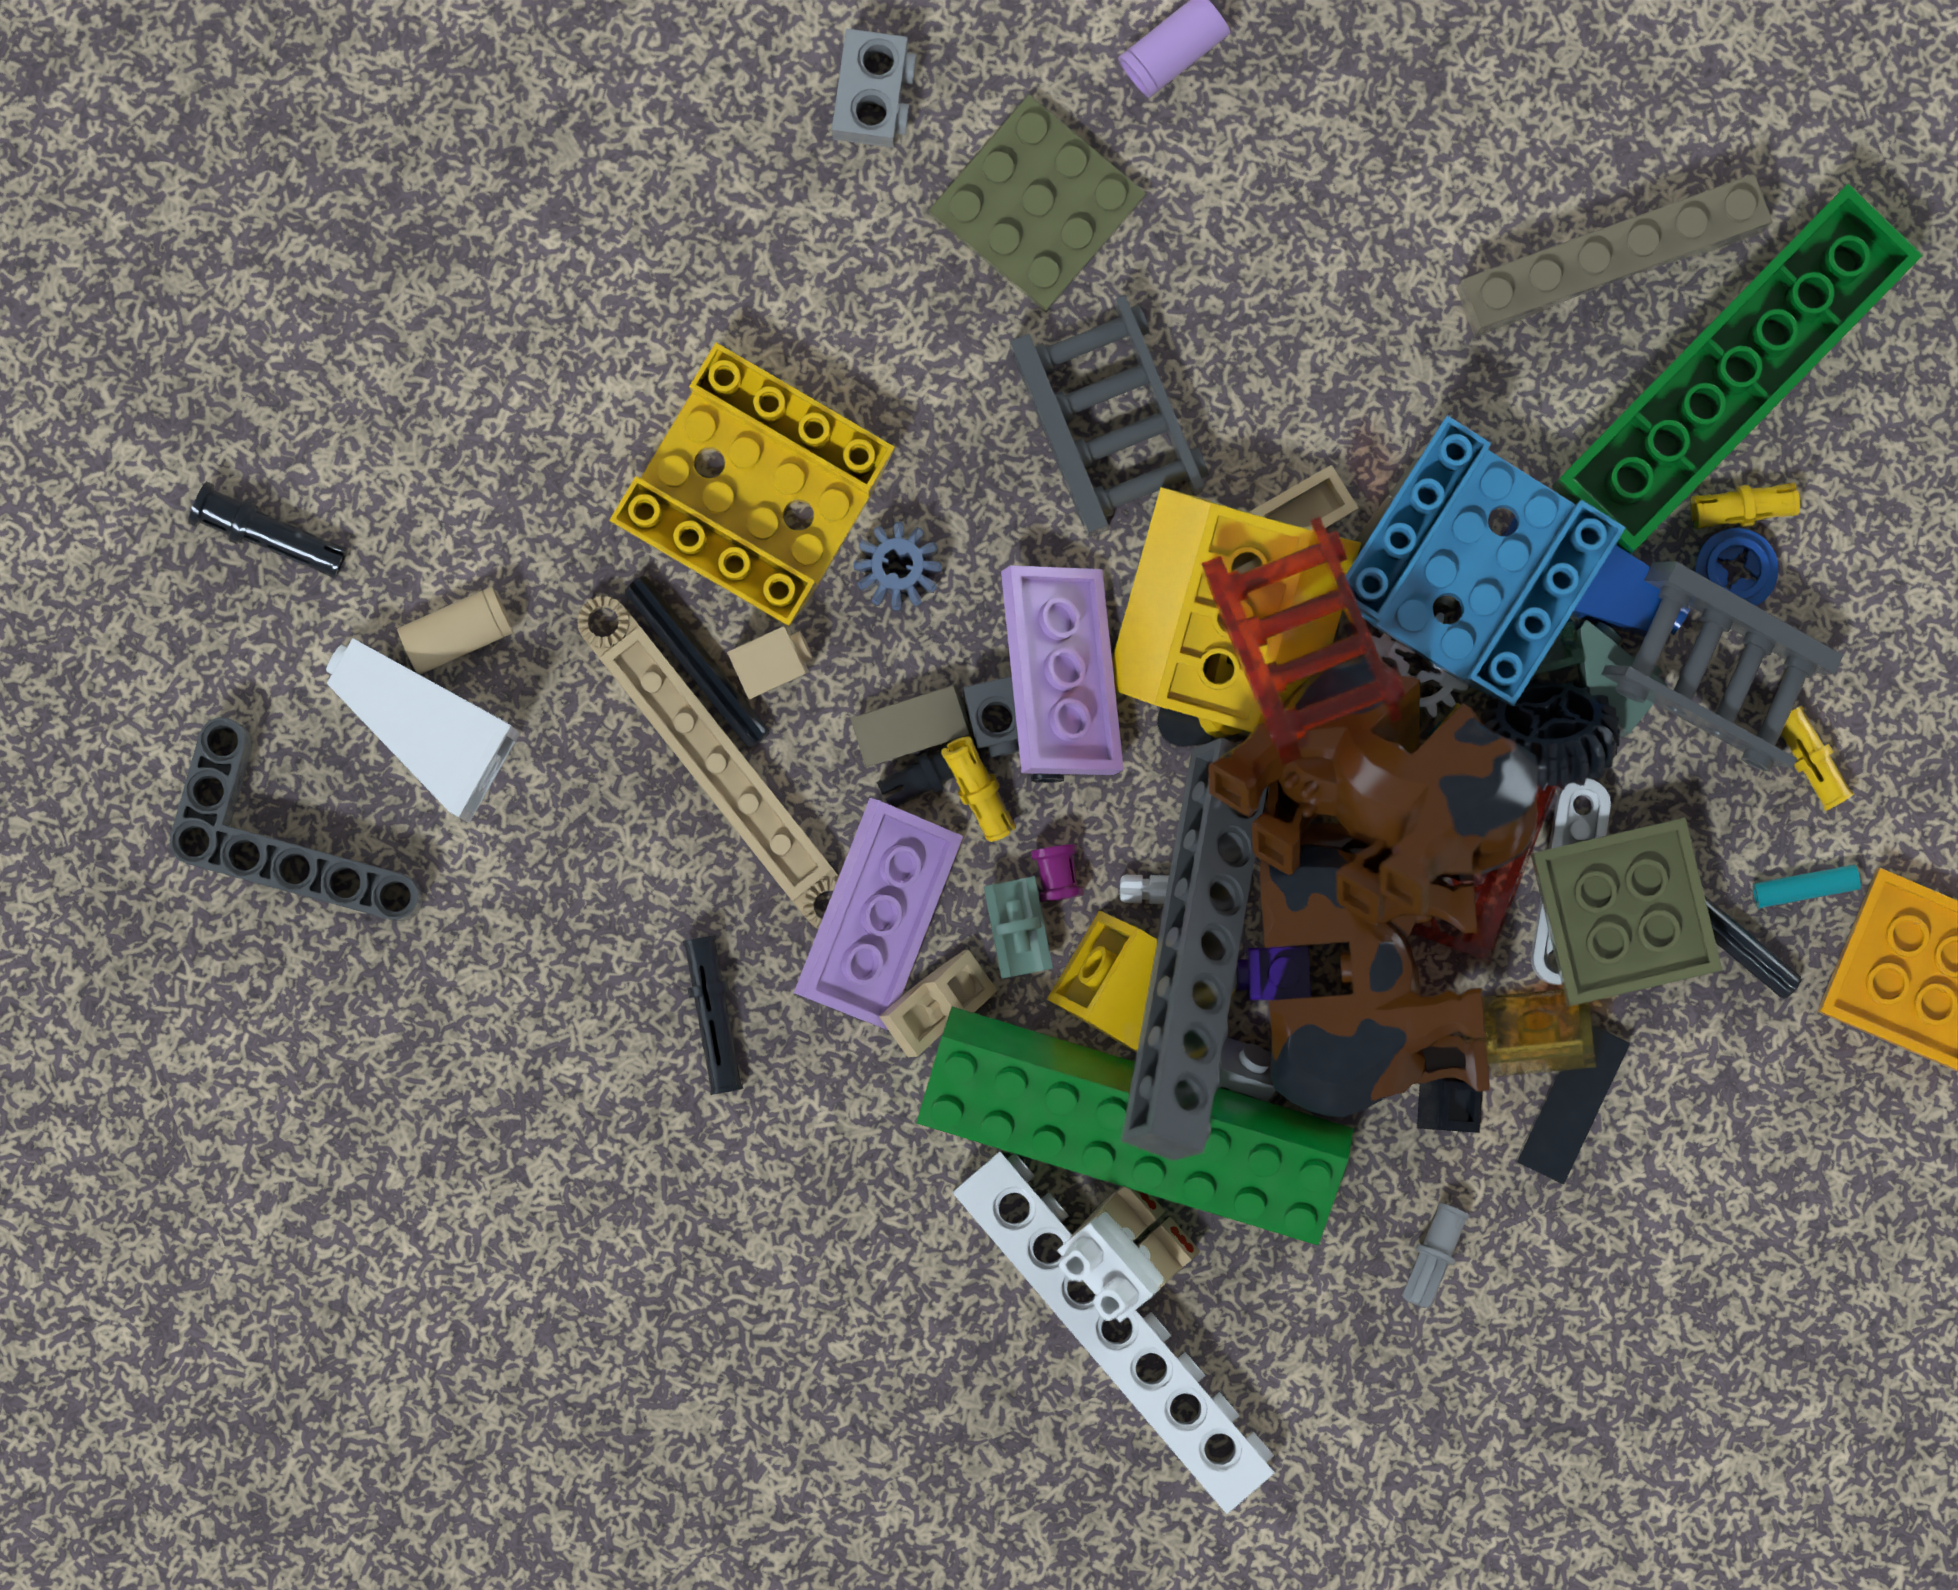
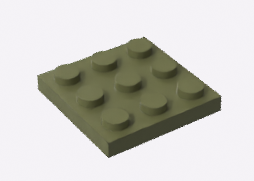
(1037, 203)
(1626, 912)

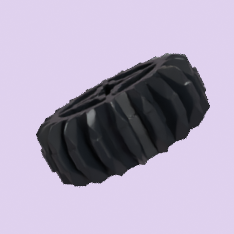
(1563, 727)

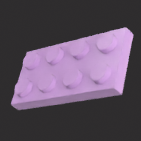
(1062, 670)
(878, 912)

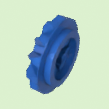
(1759, 562)

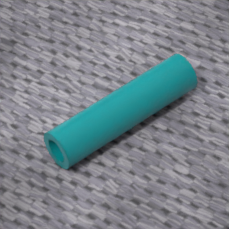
(1806, 886)

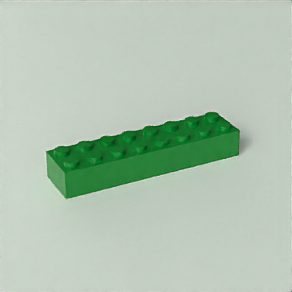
(1740, 367)
(1071, 1110)

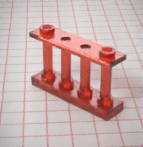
(1271, 679)

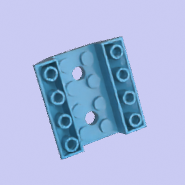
(1509, 587)

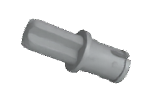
(1435, 1255)

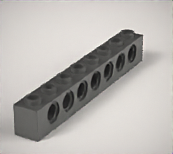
(1192, 961)

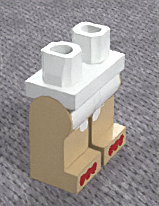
(1116, 1267)

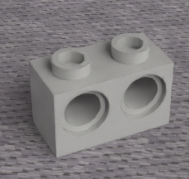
(860, 87)

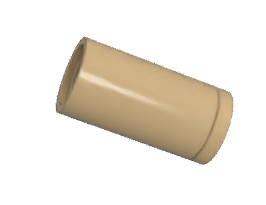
(455, 630)

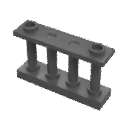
(1057, 409)
(1762, 636)

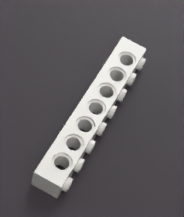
(1225, 1481)

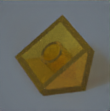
(1537, 1033)

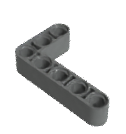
(273, 853)

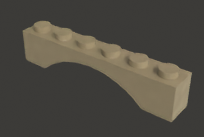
(1613, 253)

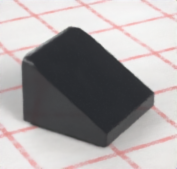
(1449, 1106)

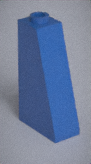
(1620, 594)

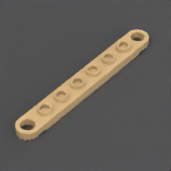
(711, 757)

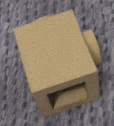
(771, 661)

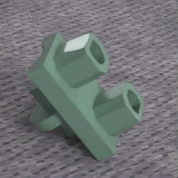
(1018, 927)

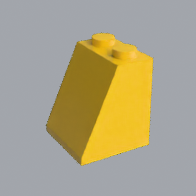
(1109, 979)

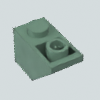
(1602, 648)

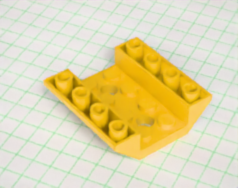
(775, 453)
(1176, 624)

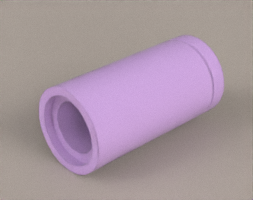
(1174, 45)

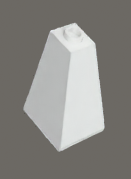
(430, 730)

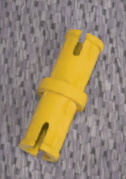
(1745, 505)
(1815, 760)
(978, 789)

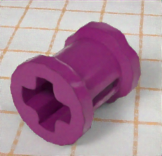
(1057, 873)

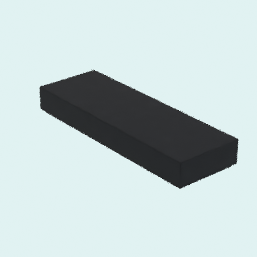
(1571, 1110)

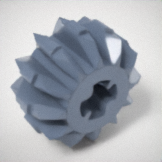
(903, 550)

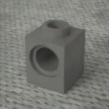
(978, 699)

